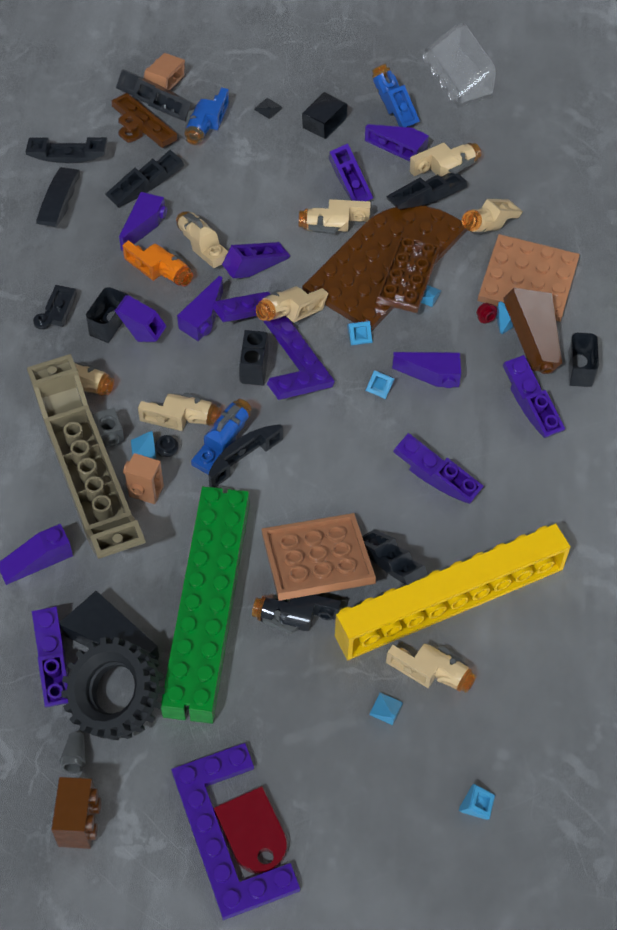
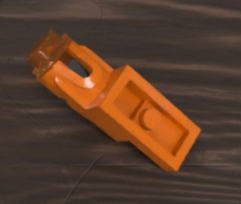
(157, 262)

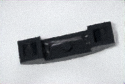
(66, 152)
(263, 437)

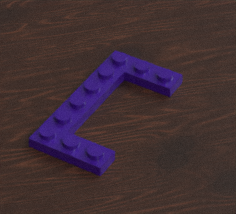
(311, 374)
(230, 894)

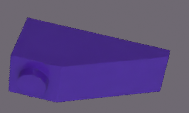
(397, 140)
(349, 174)
(143, 218)
(250, 259)
(199, 315)
(435, 368)
(36, 554)

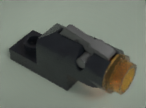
(294, 614)

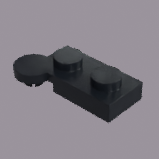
(56, 308)

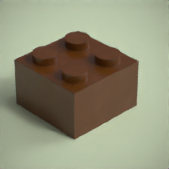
(75, 813)

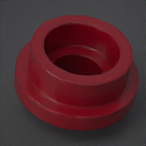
(486, 312)

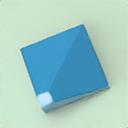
(430, 296)
(503, 318)
(359, 333)
(380, 384)
(144, 445)
(386, 708)
(478, 802)

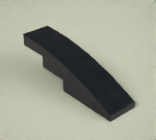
(153, 94)
(144, 179)
(424, 192)
(57, 197)
(391, 558)

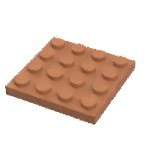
(529, 267)
(317, 556)

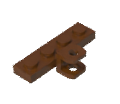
(139, 120)

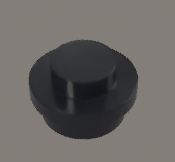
(166, 446)

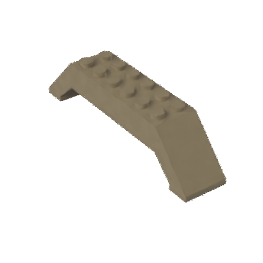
(83, 458)

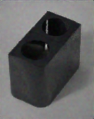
(325, 115)
(104, 304)
(586, 345)
(252, 372)

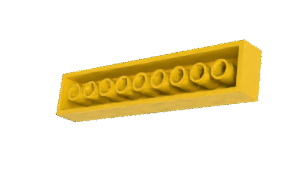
(450, 591)

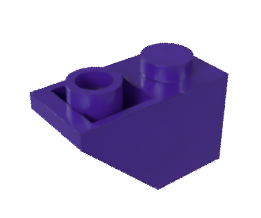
(140, 320)

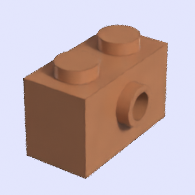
(166, 71)
(143, 478)

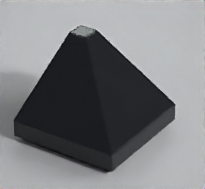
(268, 108)

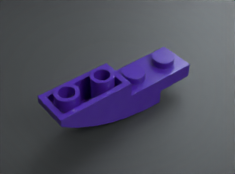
(530, 397)
(437, 472)
(50, 655)

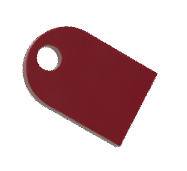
(252, 829)

